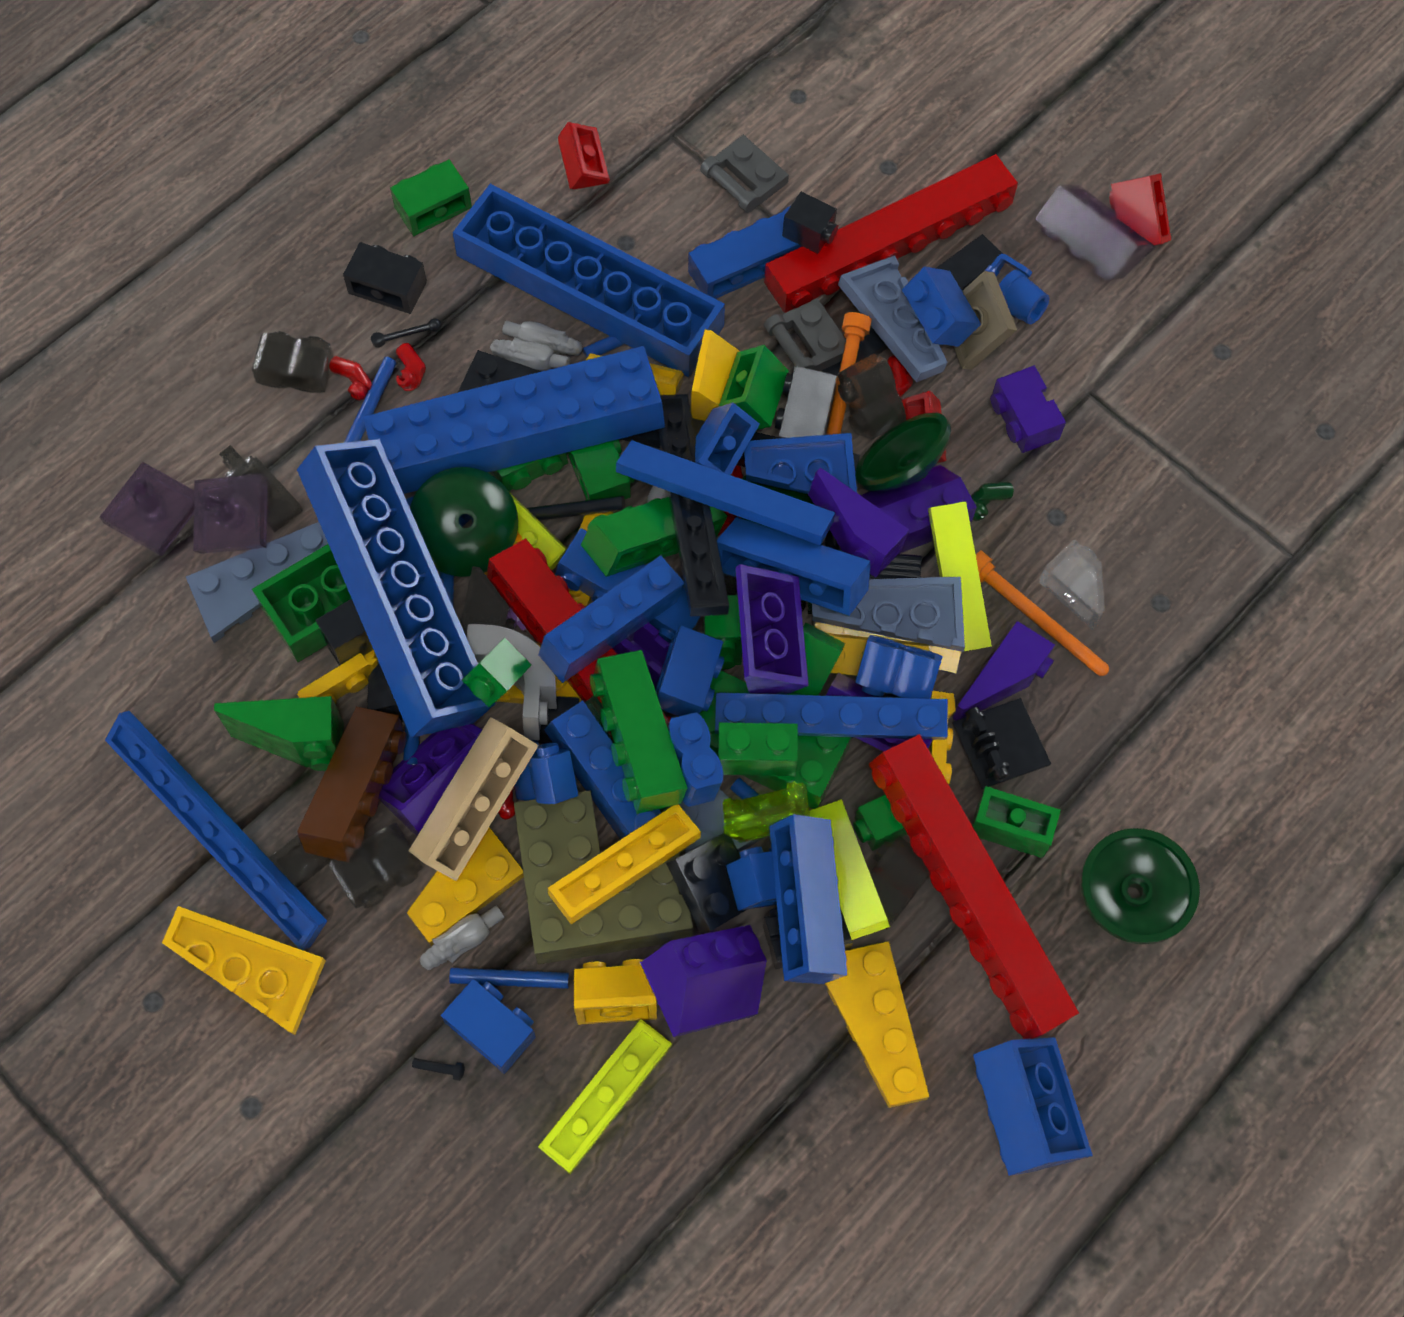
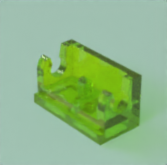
(752, 816)

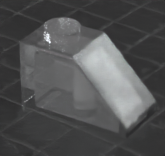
(1077, 582)

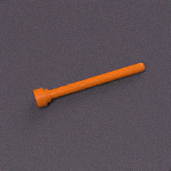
(855, 329)
(1037, 615)

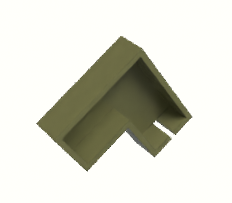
(558, 841)

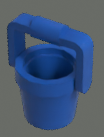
(1022, 296)

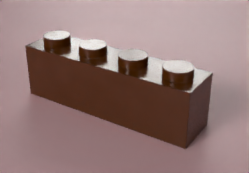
(352, 784)

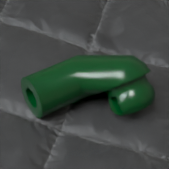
(990, 492)

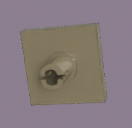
(995, 318)

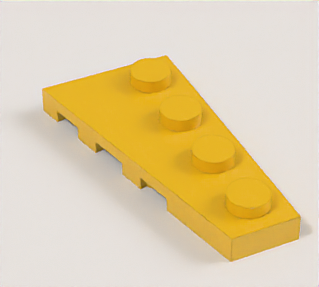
(255, 968)
(879, 1023)

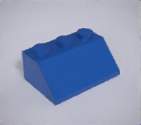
(1031, 1105)

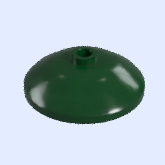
(904, 453)
(469, 492)
(1153, 867)

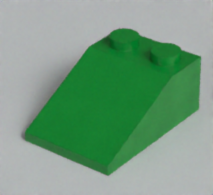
(290, 728)

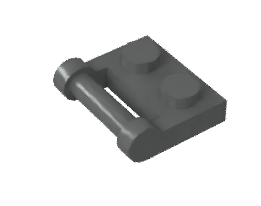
(751, 167)
(816, 332)

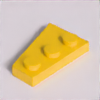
(483, 879)

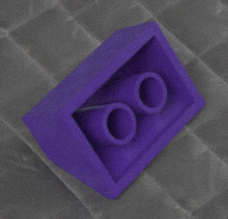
(911, 503)
(771, 631)
(418, 787)
(707, 979)

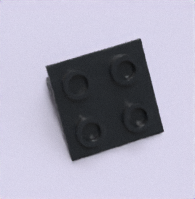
(1001, 743)

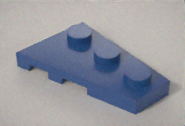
(794, 461)

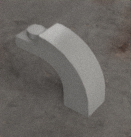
(536, 683)

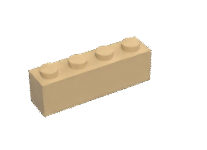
(473, 798)

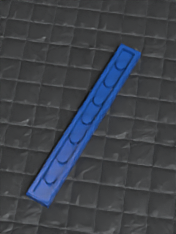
(216, 831)

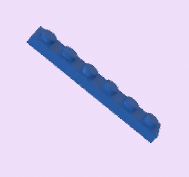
(839, 714)

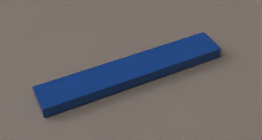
(725, 492)

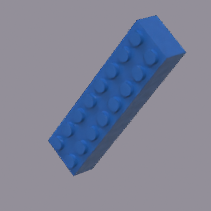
(587, 278)
(521, 418)
(393, 584)

